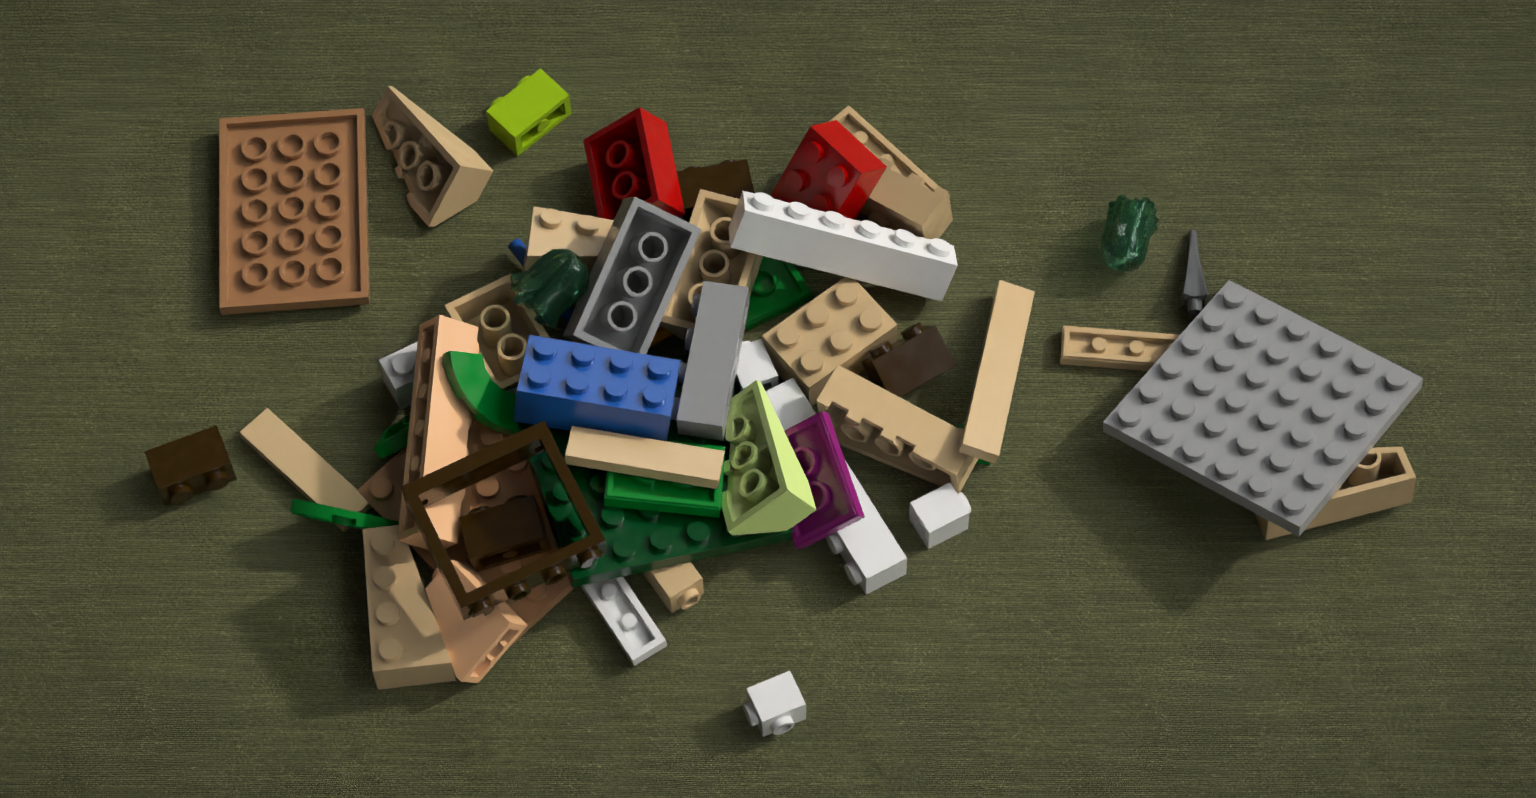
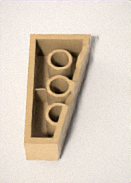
(908, 204)
(565, 230)
(894, 430)
(1376, 484)
(401, 622)

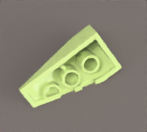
(764, 476)

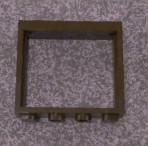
(478, 467)

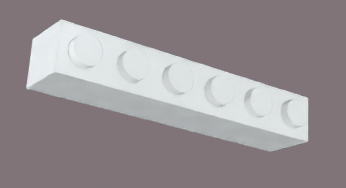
(842, 245)
(866, 545)

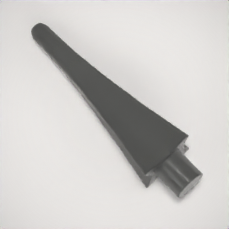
(1194, 286)

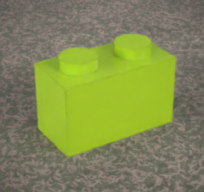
(528, 111)

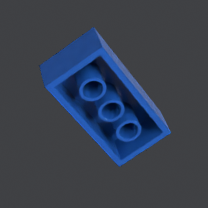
(596, 388)

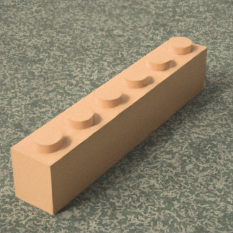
(436, 426)

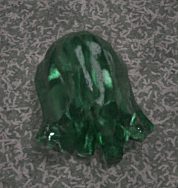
(1128, 232)
(551, 285)

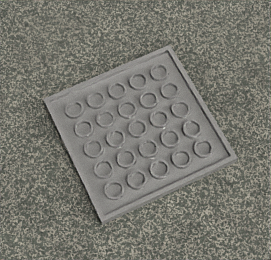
(1263, 407)

